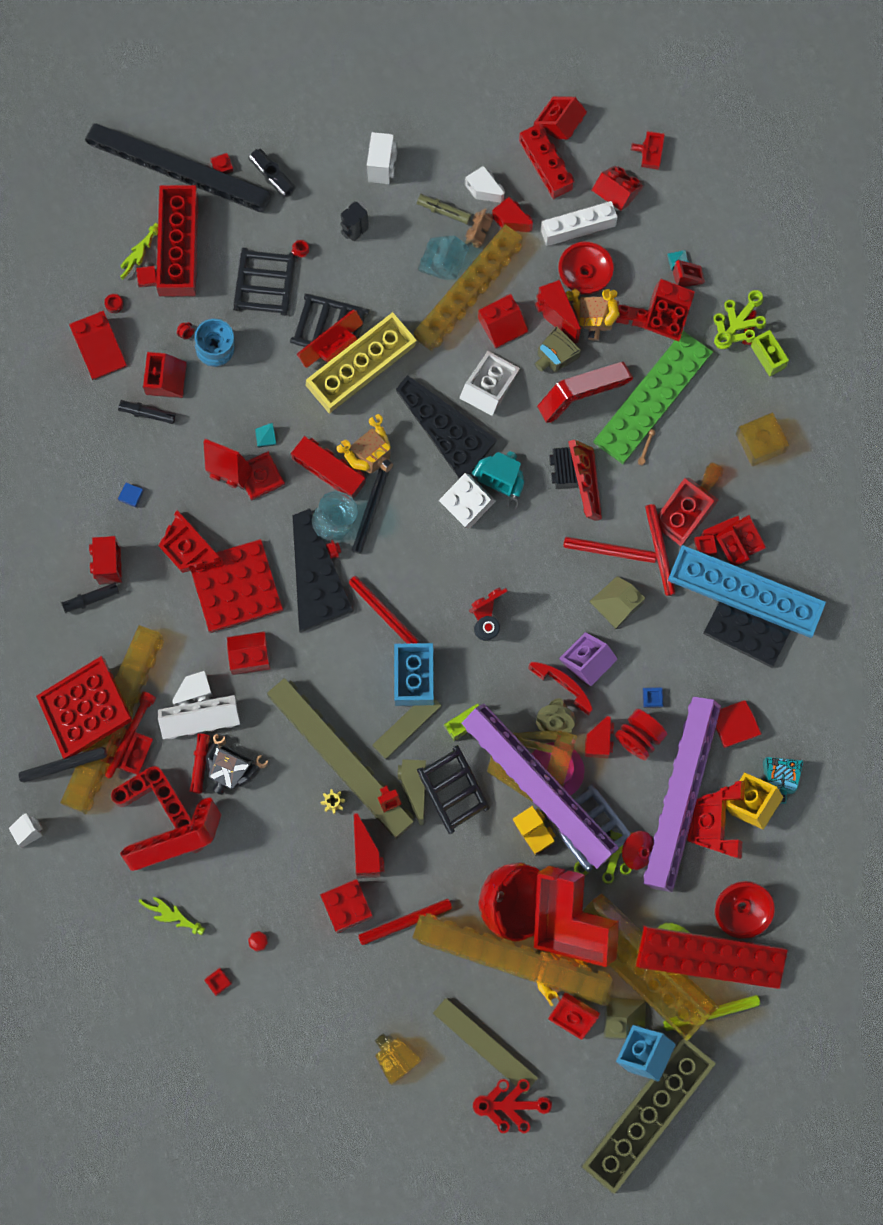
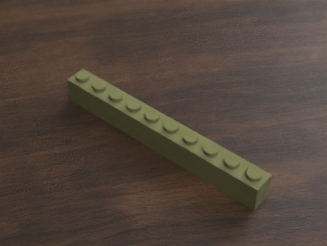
(338, 756)

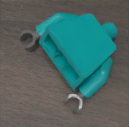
(501, 474)

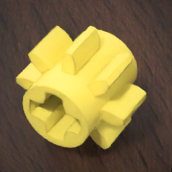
(328, 799)

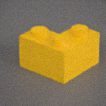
(533, 830)

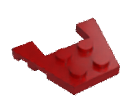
(708, 821)

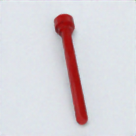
(146, 701)

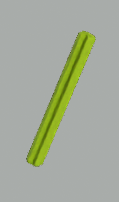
(728, 1008)

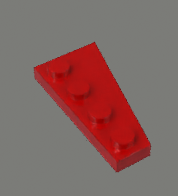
(586, 474)

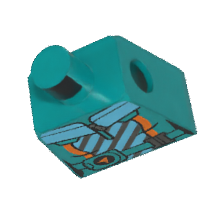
(783, 774)

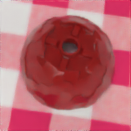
(515, 909)

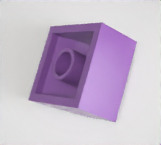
(588, 658)

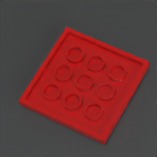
(237, 587)
(84, 708)

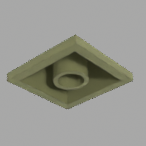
(617, 601)
(621, 1016)

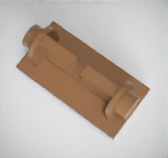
(474, 233)

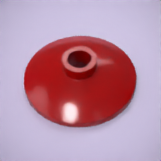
(637, 850)

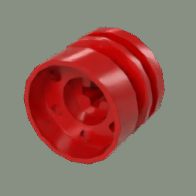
(643, 731)

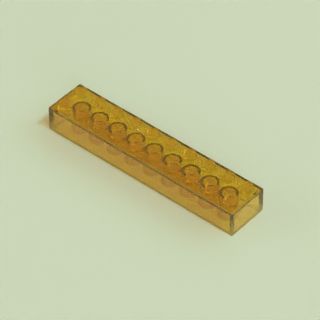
(514, 960)

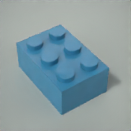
(413, 674)

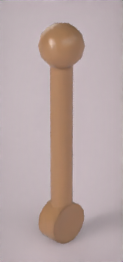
(641, 461)

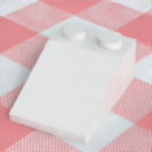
(489, 383)

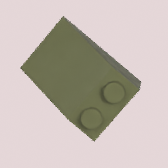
(413, 786)

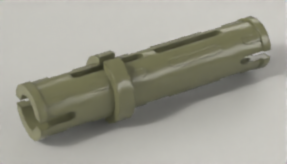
(424, 201)

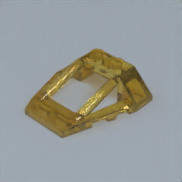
(559, 759)

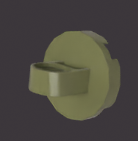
(556, 717)

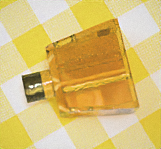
(395, 1058)

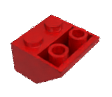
(617, 187)
(164, 375)

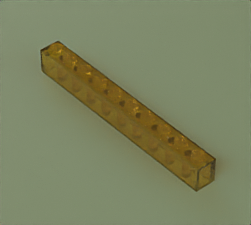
(129, 680)

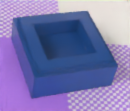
(130, 495)
(652, 698)

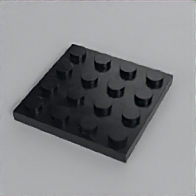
(747, 633)

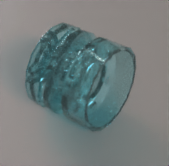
(338, 507)

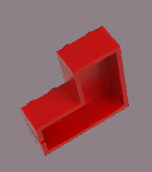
(563, 925)

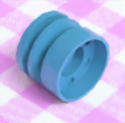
(214, 333)

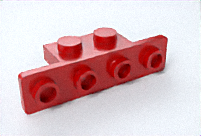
(332, 341)

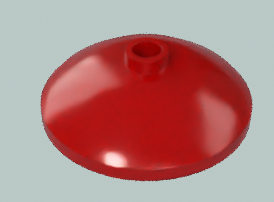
(588, 258)
(748, 919)

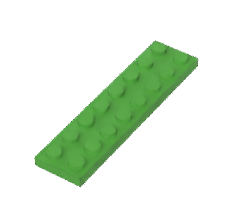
(652, 397)

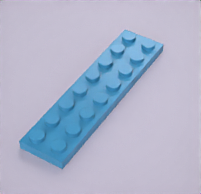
(747, 591)

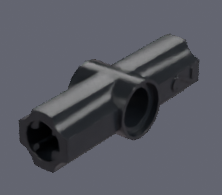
(277, 180)

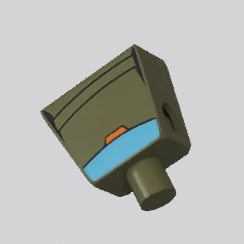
(556, 351)

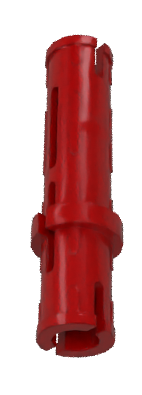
(199, 763)

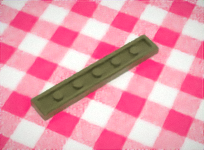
(484, 1044)

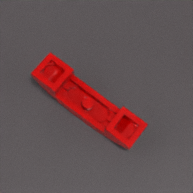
(543, 670)

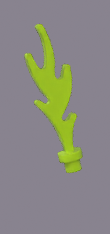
(139, 251)
(169, 916)

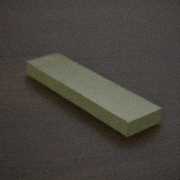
(404, 728)

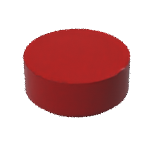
(113, 303)

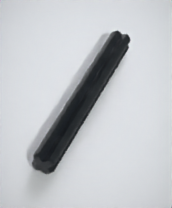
(370, 511)
(63, 764)

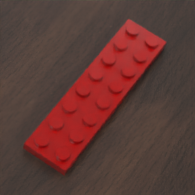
(711, 957)

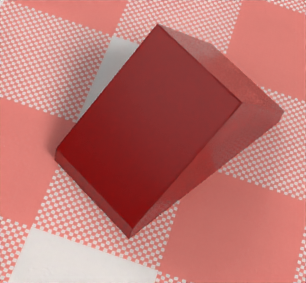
(687, 274)

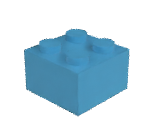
(645, 1053)

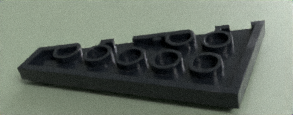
(317, 582)

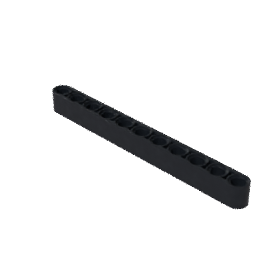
(178, 167)

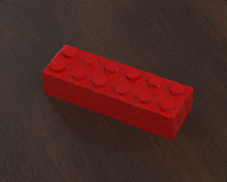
(177, 240)

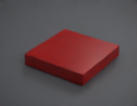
(263, 476)
(574, 1016)

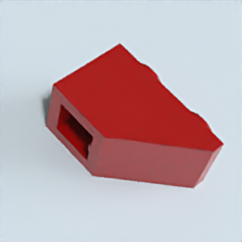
(510, 213)
(598, 740)

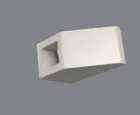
(483, 186)
(193, 689)
(26, 830)

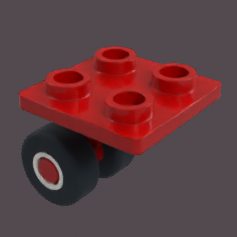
(486, 625)

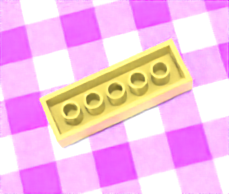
(360, 362)

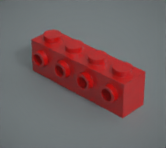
(546, 161)

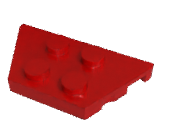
(186, 546)

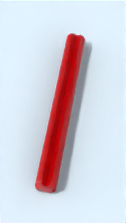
(659, 549)
(611, 550)
(382, 610)
(403, 922)

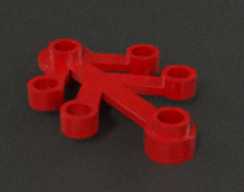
(508, 1105)

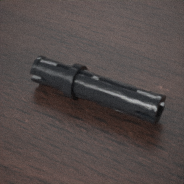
(145, 411)
(90, 597)

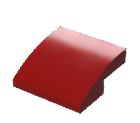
(740, 540)
(736, 724)
(134, 754)

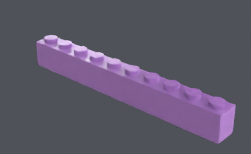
(540, 785)
(682, 794)

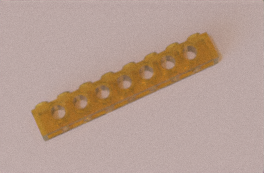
(505, 238)

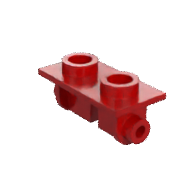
(628, 313)

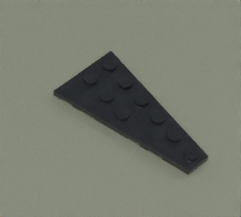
(453, 434)

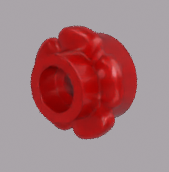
(300, 244)
(185, 330)
(333, 549)

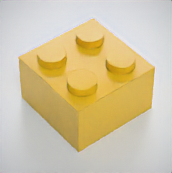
(758, 804)

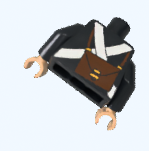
(230, 767)

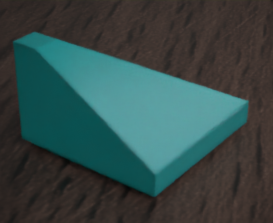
(673, 257)
(265, 435)

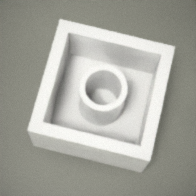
(381, 158)
(467, 500)

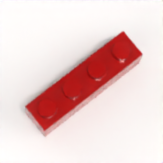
(327, 467)

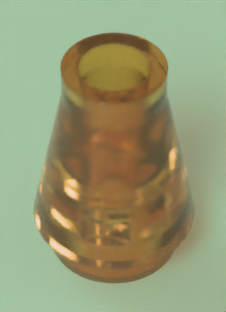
(711, 476)

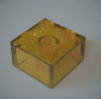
(762, 439)

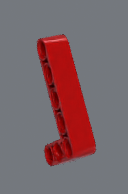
(581, 387)
(155, 786)
(177, 841)

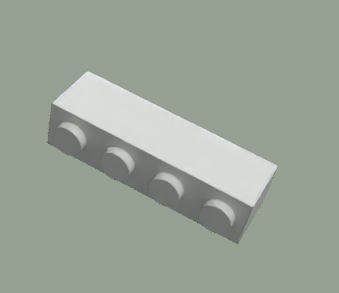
(579, 223)
(198, 717)

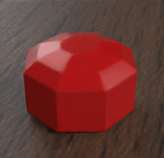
(258, 941)

